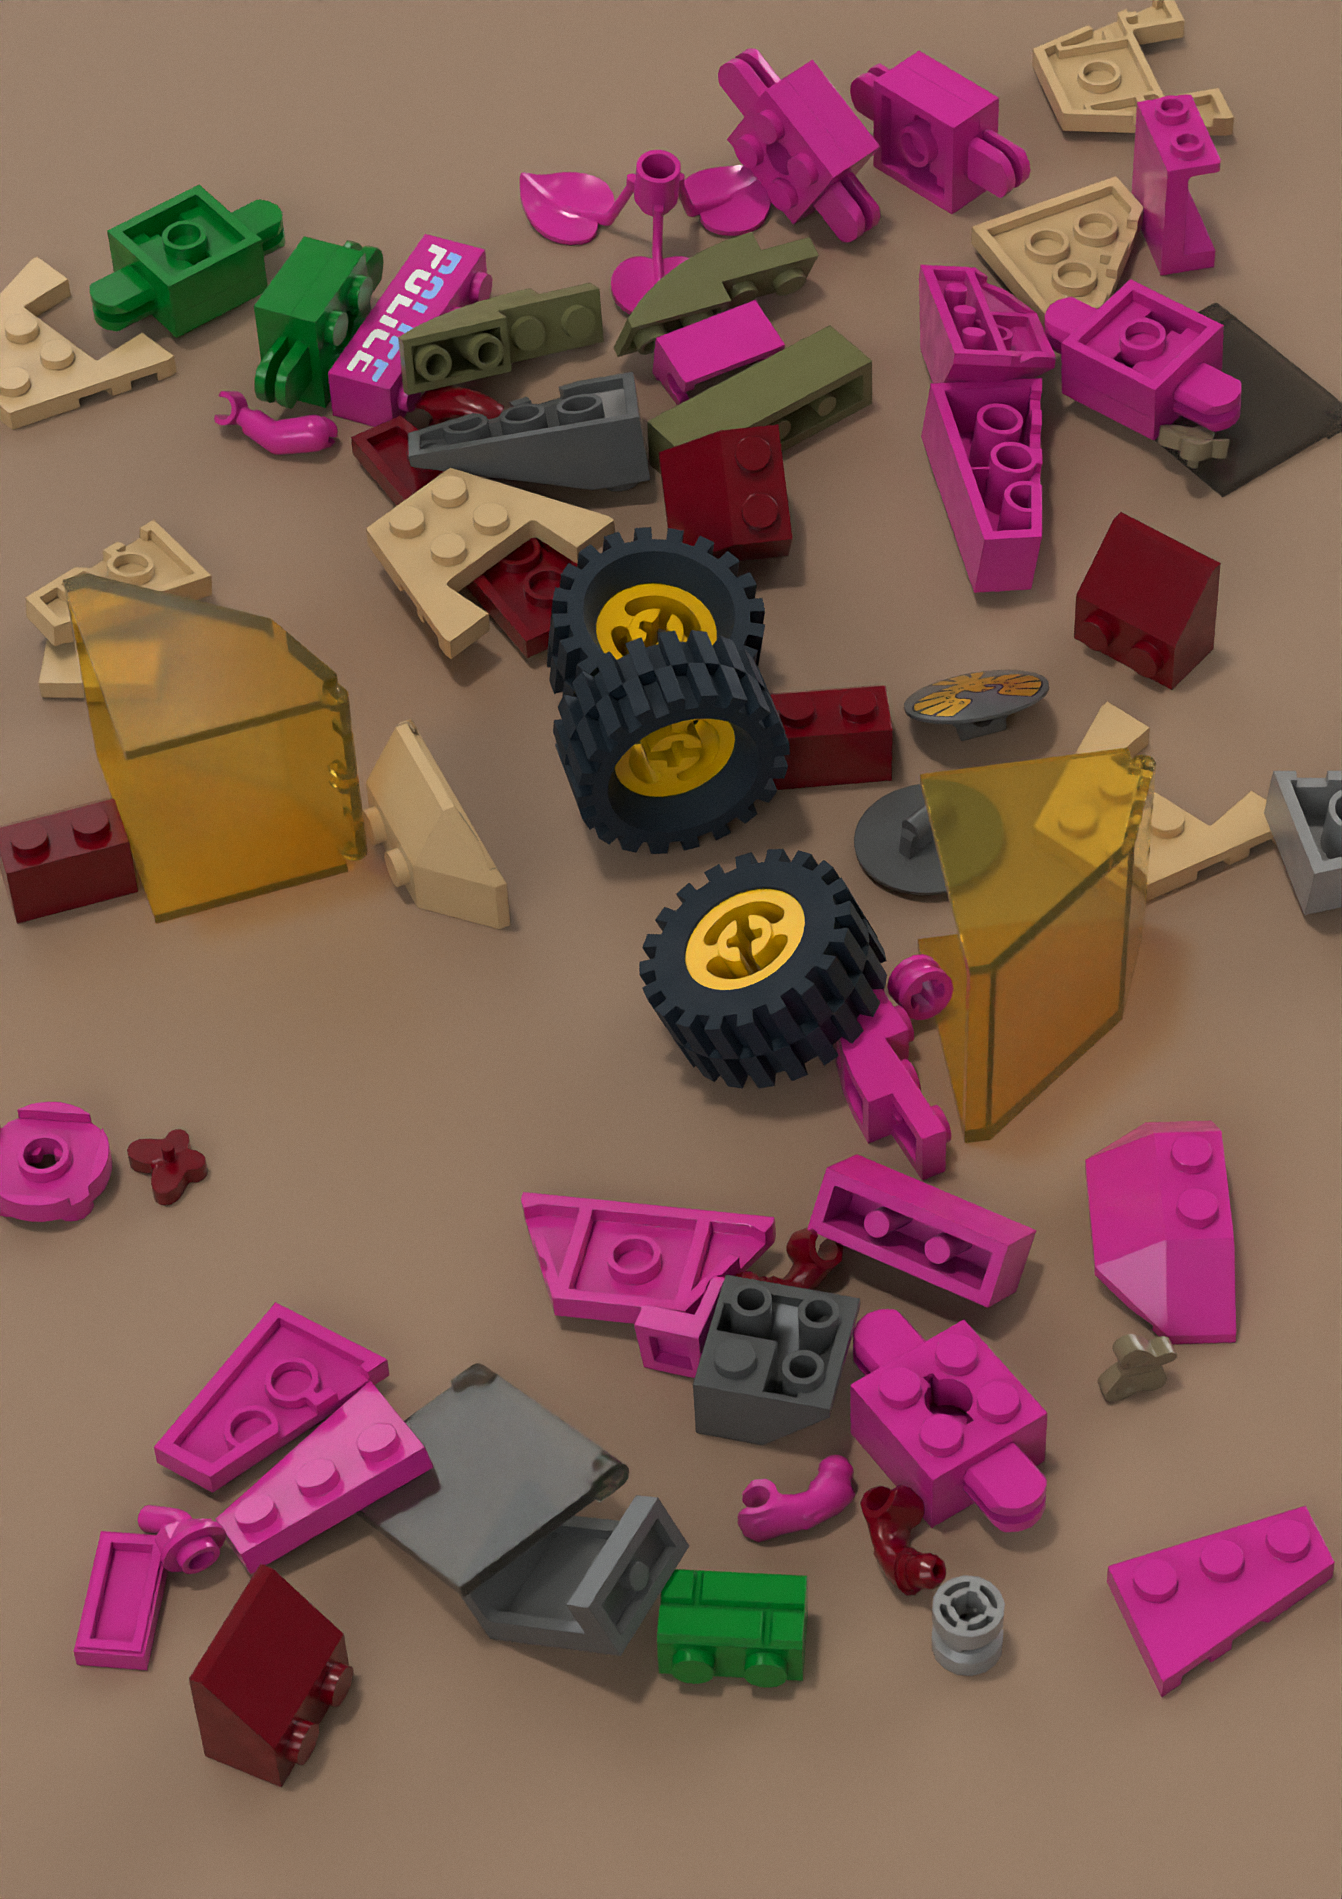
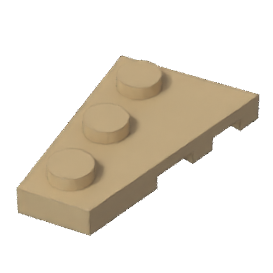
(148, 562)

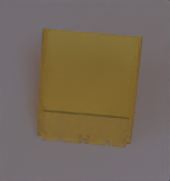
(216, 746)
(1047, 916)

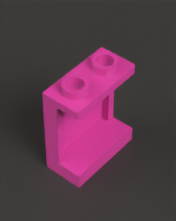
(1168, 152)

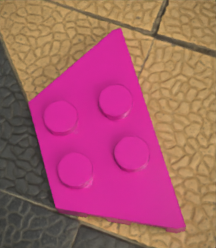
(618, 1255)

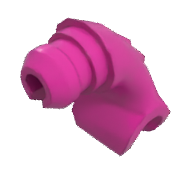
(777, 1514)

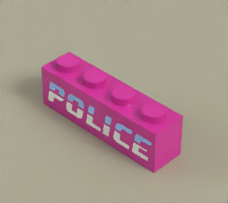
(431, 282)

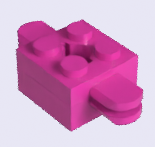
(938, 132)
(801, 143)
(1143, 360)
(916, 1425)

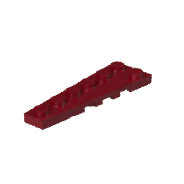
(512, 591)

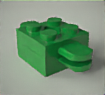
(186, 262)
(311, 317)

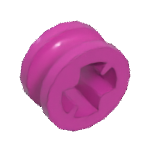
(920, 987)

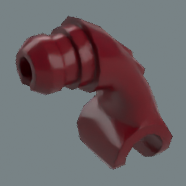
(457, 402)
(808, 1266)
(890, 1520)

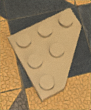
(1064, 245)

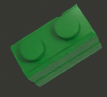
(733, 1626)

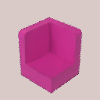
(676, 1339)

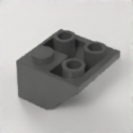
(771, 1360)

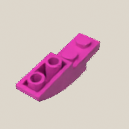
(887, 1091)

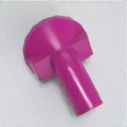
(183, 1541)

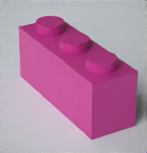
(921, 1230)

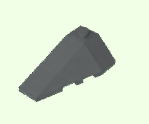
(576, 441)

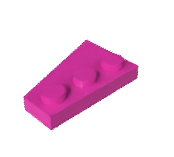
(265, 1396)
(325, 1479)
(1212, 1589)

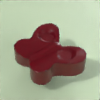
(170, 1162)

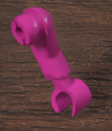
(278, 436)

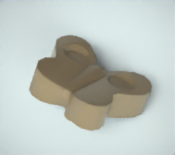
(1193, 443)
(1137, 1366)

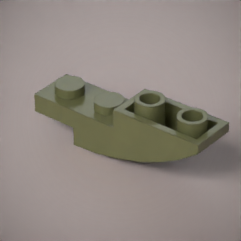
(710, 283)
(496, 332)

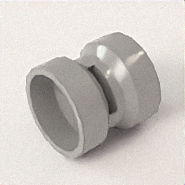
(967, 1625)

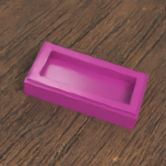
(121, 1602)

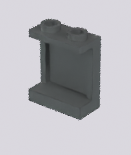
(584, 1582)

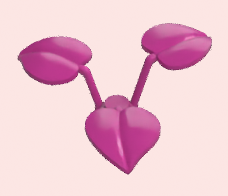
(572, 205)

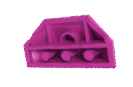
(977, 329)
(1166, 1229)

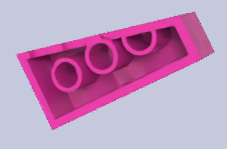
(988, 474)

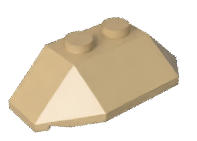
(430, 836)

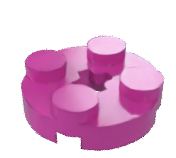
(68, 1186)

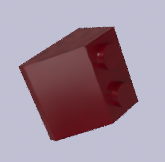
(729, 492)
(1148, 602)
(836, 736)
(66, 860)
(269, 1680)

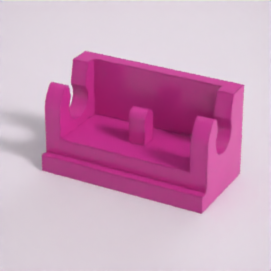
(713, 348)

